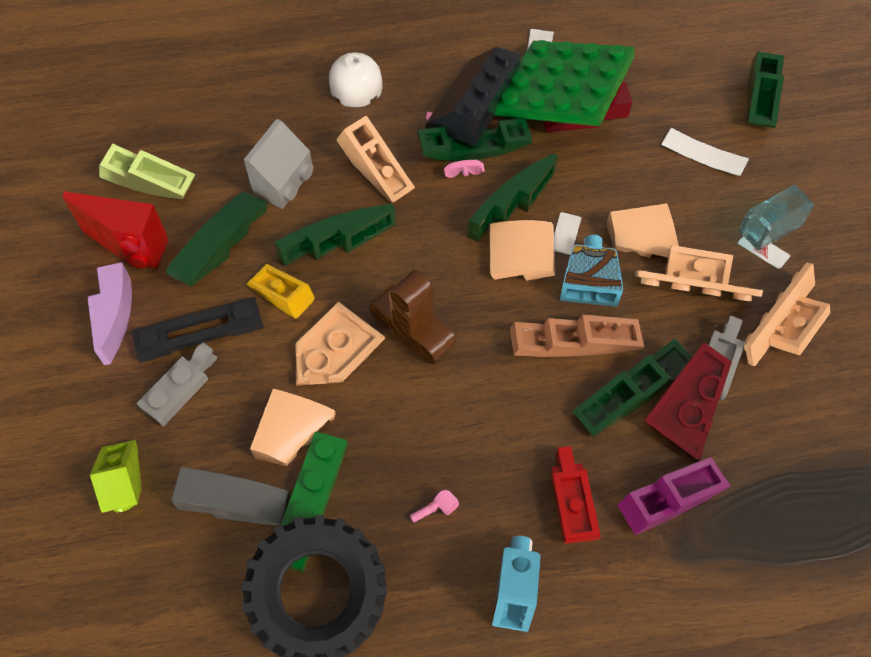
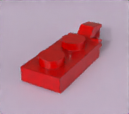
(573, 499)

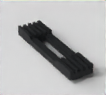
(152, 340)

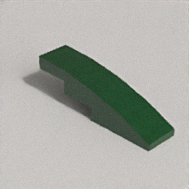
(518, 192)
(343, 230)
(215, 238)
(633, 388)

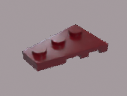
(690, 402)

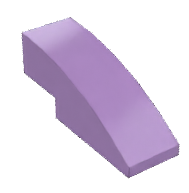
(110, 310)

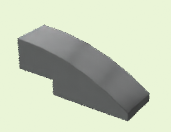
(229, 497)

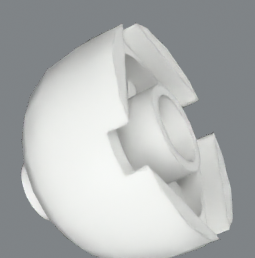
(355, 79)

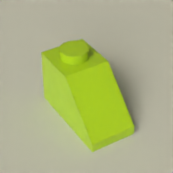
(117, 477)

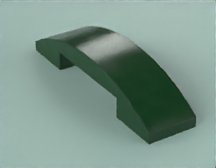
(506, 138)

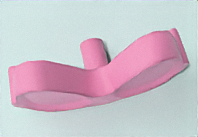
(473, 166)

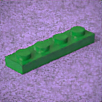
(315, 482)

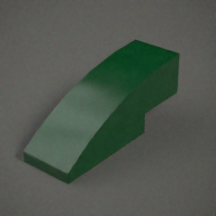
(764, 89)

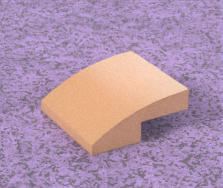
(522, 249)

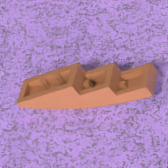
(576, 337)

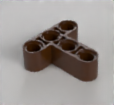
(409, 316)

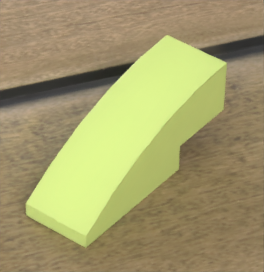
(145, 173)

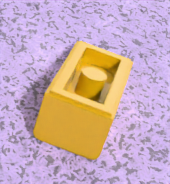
(282, 290)

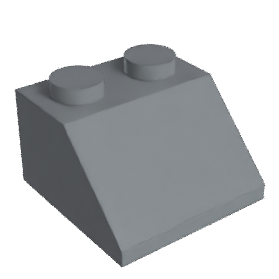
(278, 165)

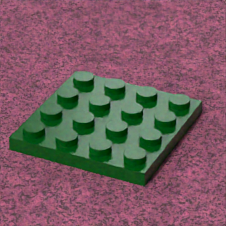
(566, 82)

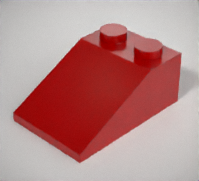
(121, 226)

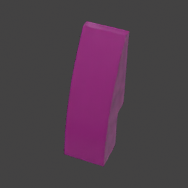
(672, 495)

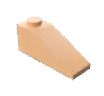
(374, 159)

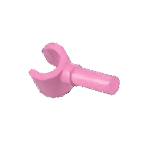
(444, 500)

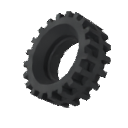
(278, 553)

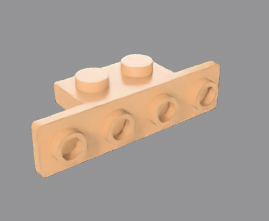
(699, 269)
(790, 321)

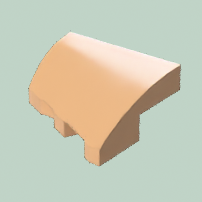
(643, 230)
(288, 426)

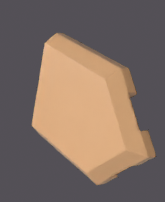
(334, 347)

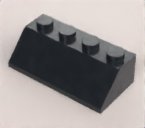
(475, 95)

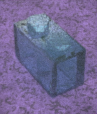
(776, 217)

